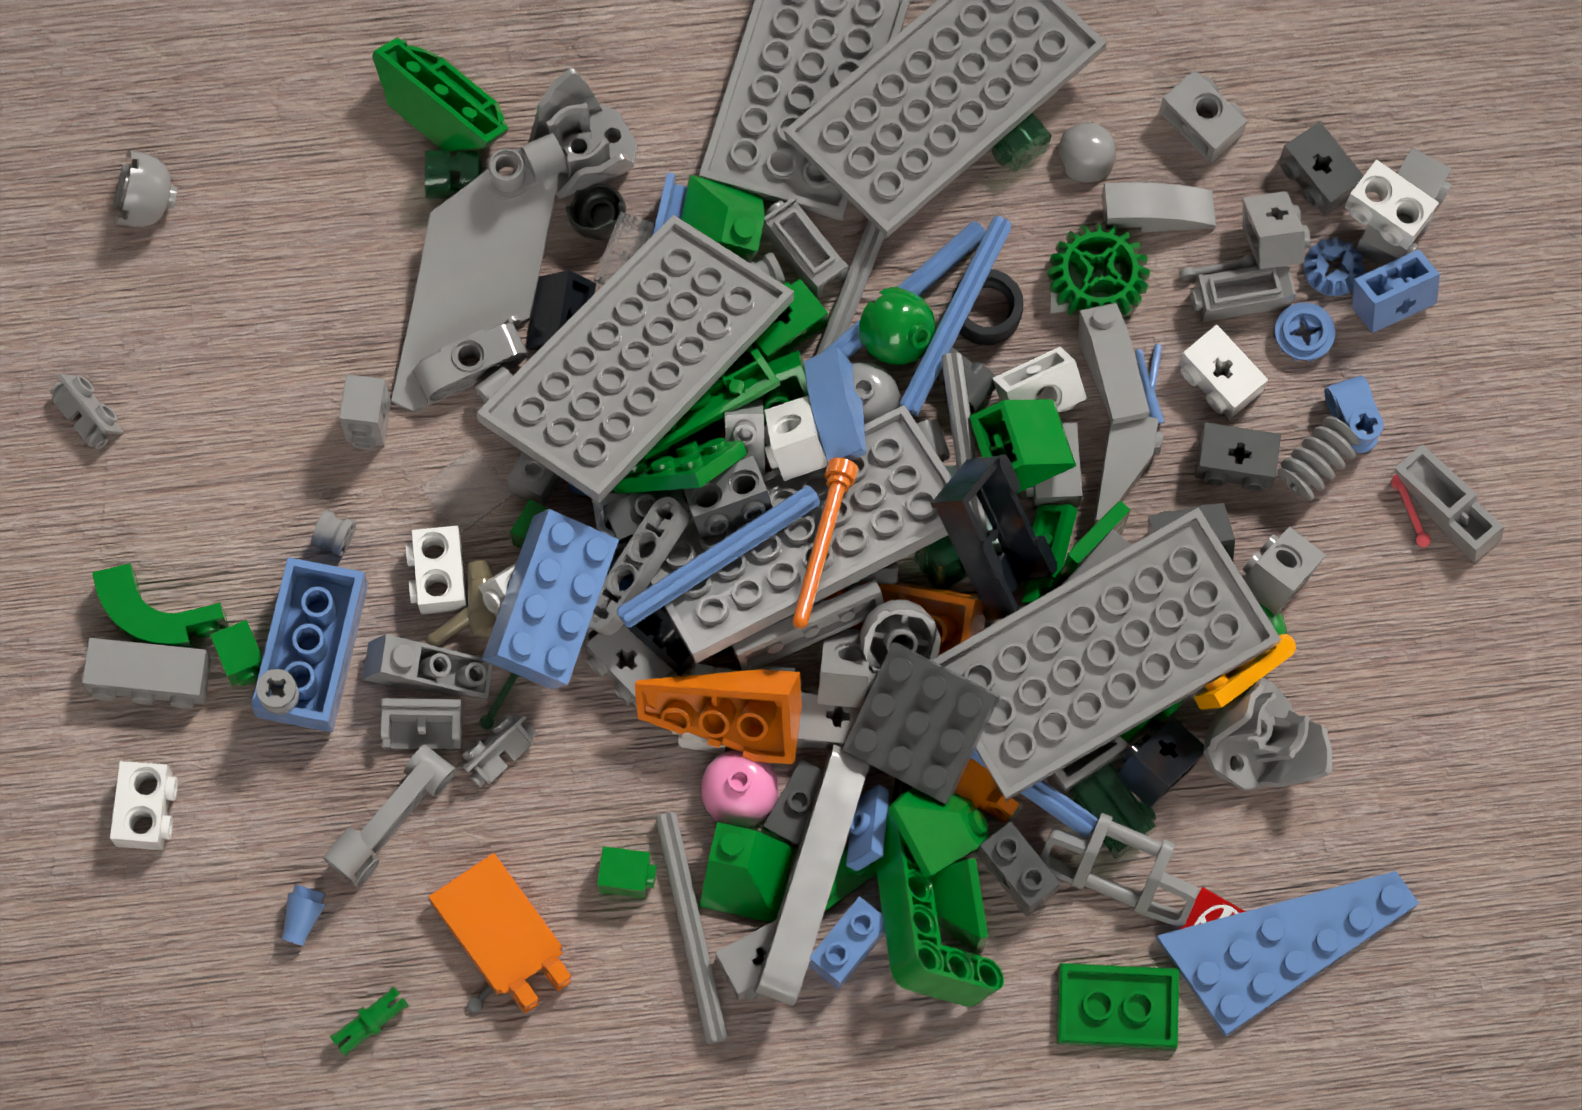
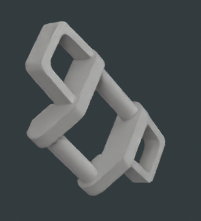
(1157, 877)

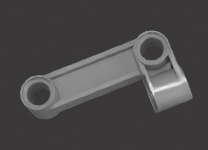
(356, 852)

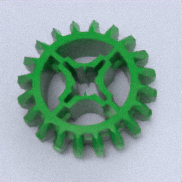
(1076, 254)

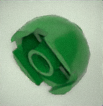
(897, 326)

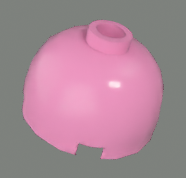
(739, 789)

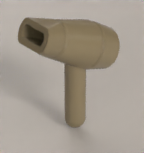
(475, 613)

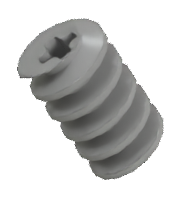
(1317, 456)

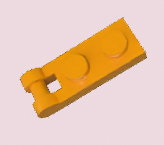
(1230, 685)

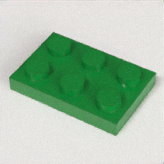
(682, 466)

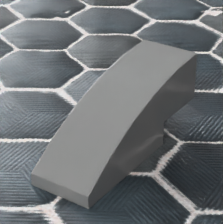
(1157, 206)
(1450, 503)

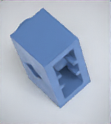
(1395, 291)
(848, 943)

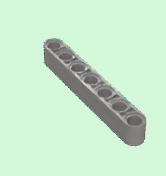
(812, 877)

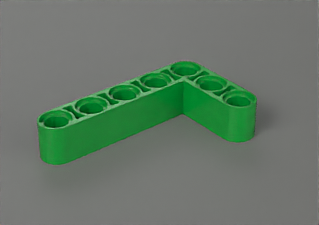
(913, 933)

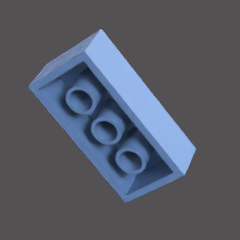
(550, 599)
(314, 639)

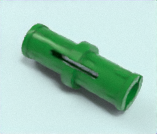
(369, 1021)

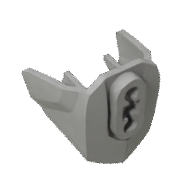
(583, 126)
(1267, 741)

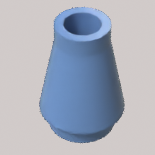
(302, 912)

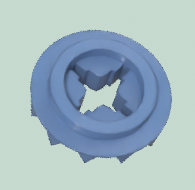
(1338, 282)
(1314, 319)

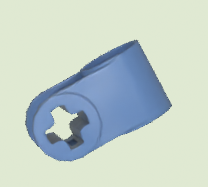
(1354, 405)

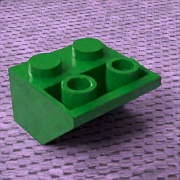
(1029, 436)

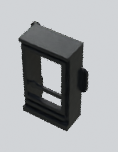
(1022, 553)

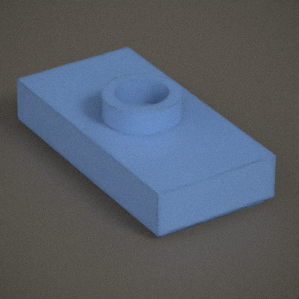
(868, 828)

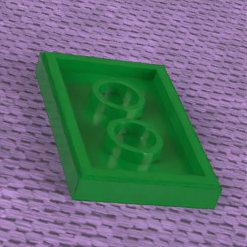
(1118, 1006)

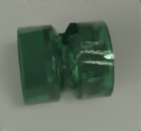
(439, 172)

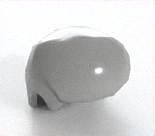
(1087, 152)

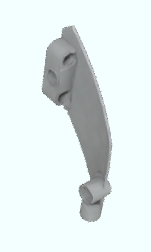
(479, 275)

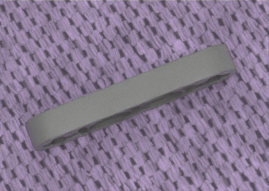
(641, 568)

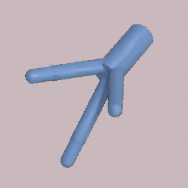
(1149, 383)

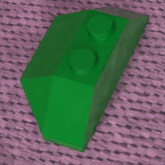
(437, 98)

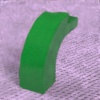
(140, 623)

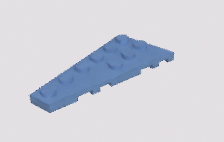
(1265, 953)

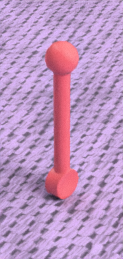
(1422, 539)

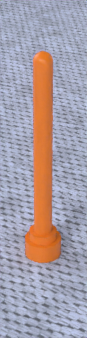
(840, 476)

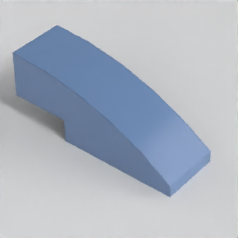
(836, 404)

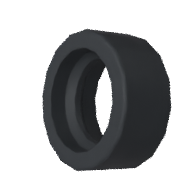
(994, 335)

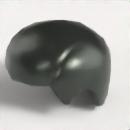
(595, 211)

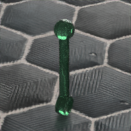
(487, 720)

